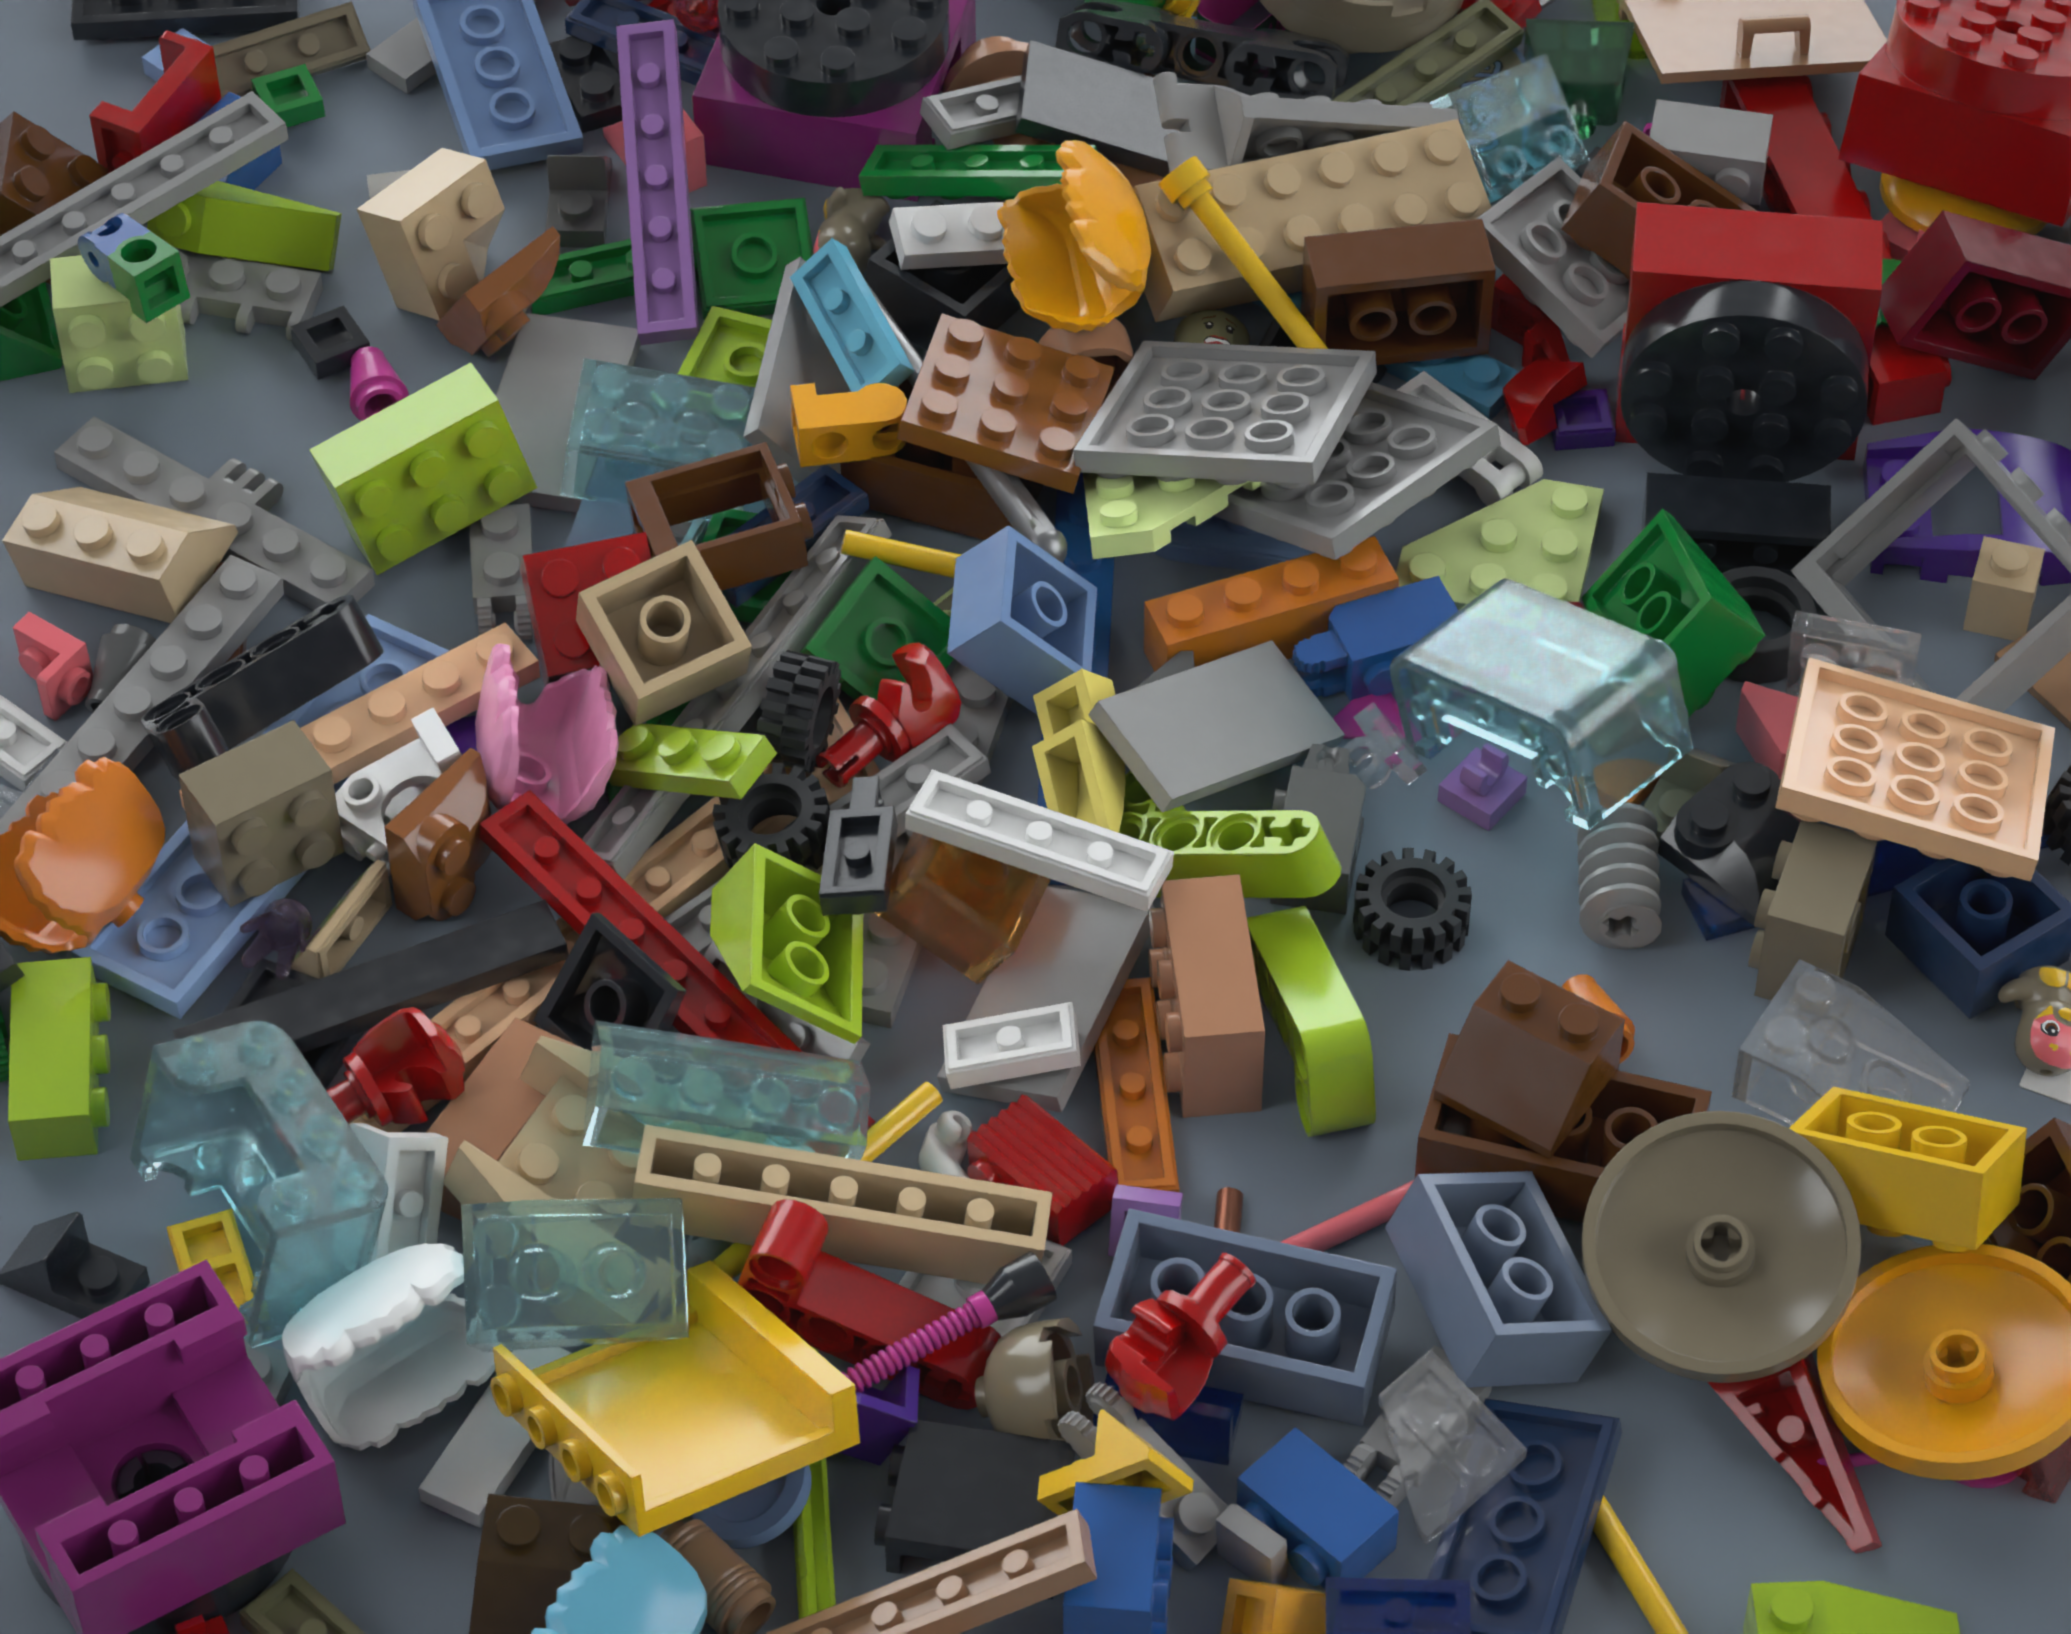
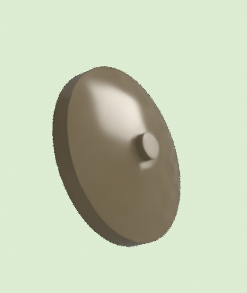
(1721, 1246)

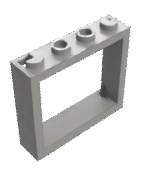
(1904, 501)

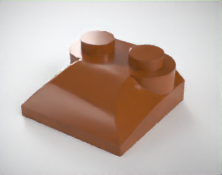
(496, 306)
(438, 843)

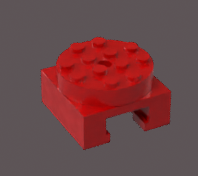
(1971, 103)

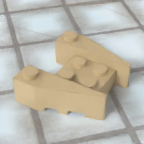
(548, 1152)

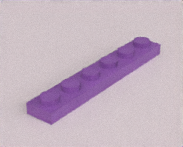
(657, 182)

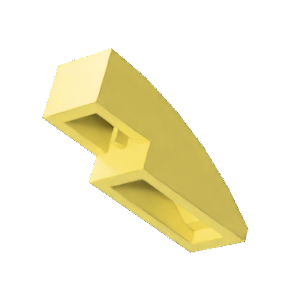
(1075, 760)

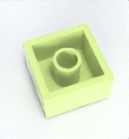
(103, 338)

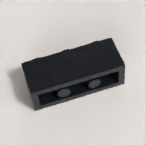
(1743, 519)

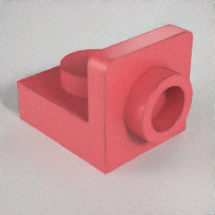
(56, 663)

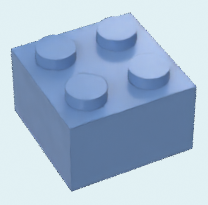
(1020, 616)

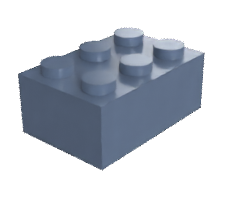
(1497, 1278)

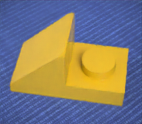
(1118, 1459)

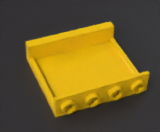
(686, 1418)

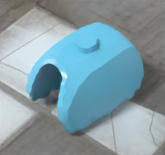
(629, 1589)

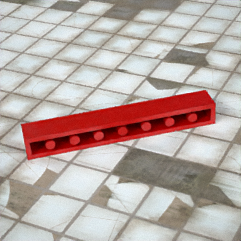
(1810, 180)

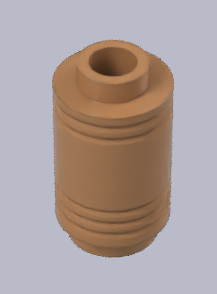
(736, 1594)

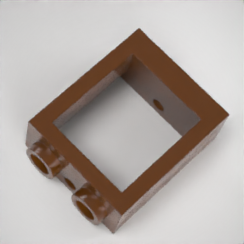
(718, 486)

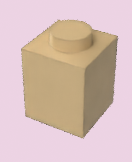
(2003, 588)

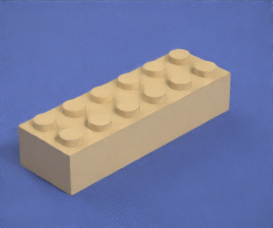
(1279, 200)

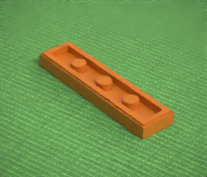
(1135, 1092)

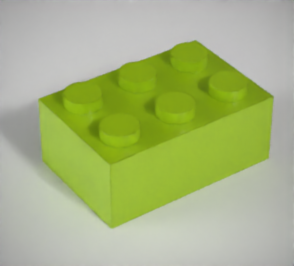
(423, 468)

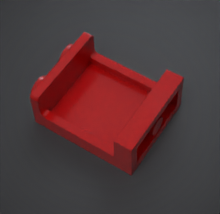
(169, 107)

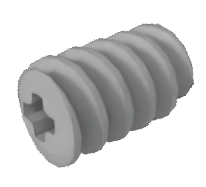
(1620, 879)

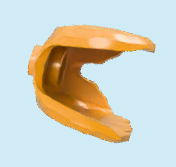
(1077, 244)

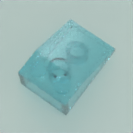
(574, 1272)

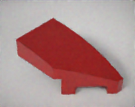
(1526, 324)
(1535, 391)

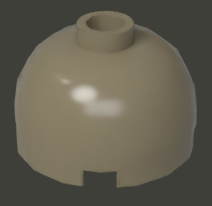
(1035, 1380)

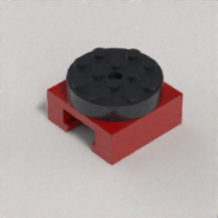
(1748, 339)

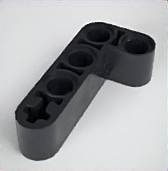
(262, 685)

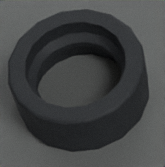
(1780, 595)

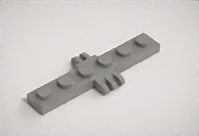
(130, 469)

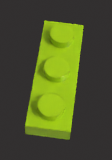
(690, 760)

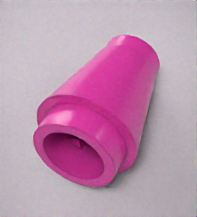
(373, 383)

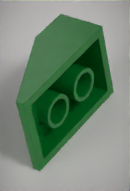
(1680, 597)

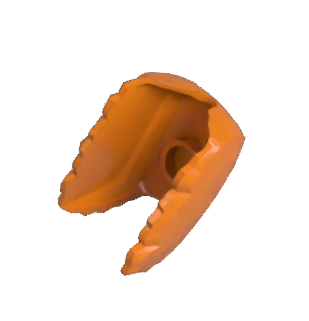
(78, 859)

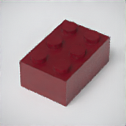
(1982, 296)

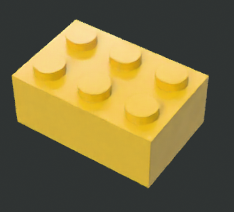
(1919, 1166)

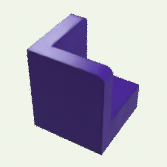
(886, 1416)

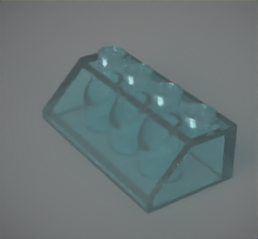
(722, 1092)

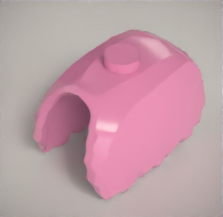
(555, 746)

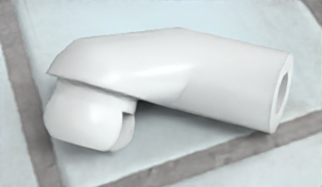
(946, 1145)

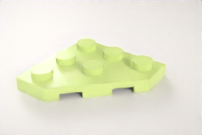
(1139, 511)
(1530, 537)

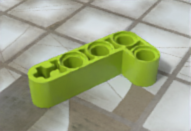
(1270, 849)
(1315, 1021)

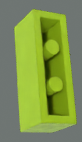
(57, 1059)

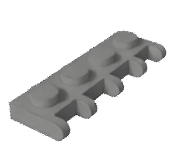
(248, 291)

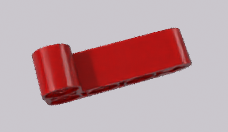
(852, 1309)

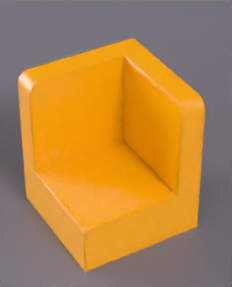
(1272, 1609)

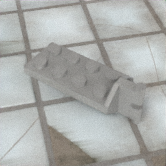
(1239, 128)

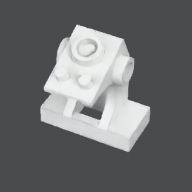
(388, 785)

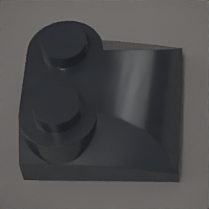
(1731, 836)
(608, 982)

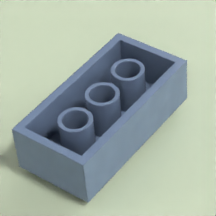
(1294, 1340)

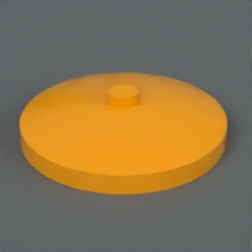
(1953, 1362)

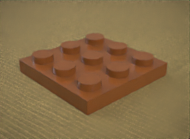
(1004, 402)

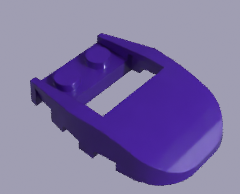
(1958, 554)

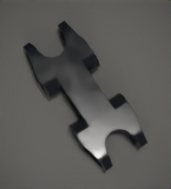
(1234, 65)

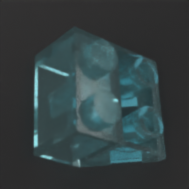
(1516, 125)

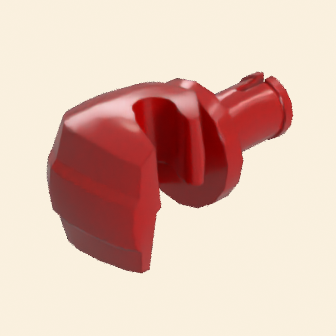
(897, 718)
(398, 1068)
(1174, 1340)

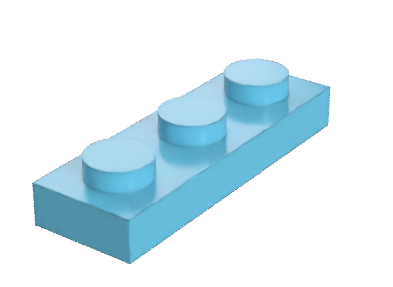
(850, 319)

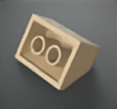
(116, 550)

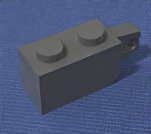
(1338, 802)

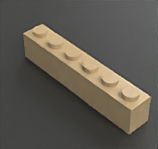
(871, 1209)

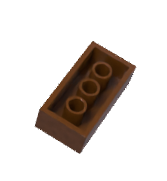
(1619, 1114)

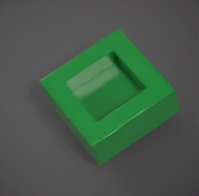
(291, 95)

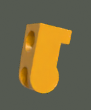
(846, 424)

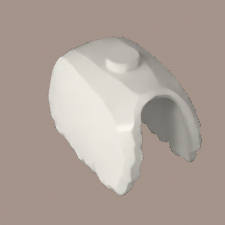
(385, 1346)

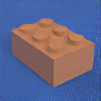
(1207, 996)

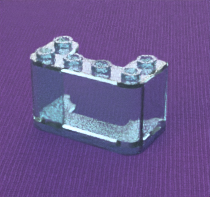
(1553, 684)
(256, 1122)

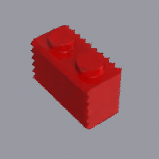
(1039, 1153)

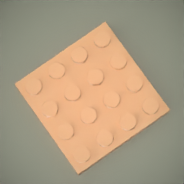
(1917, 770)

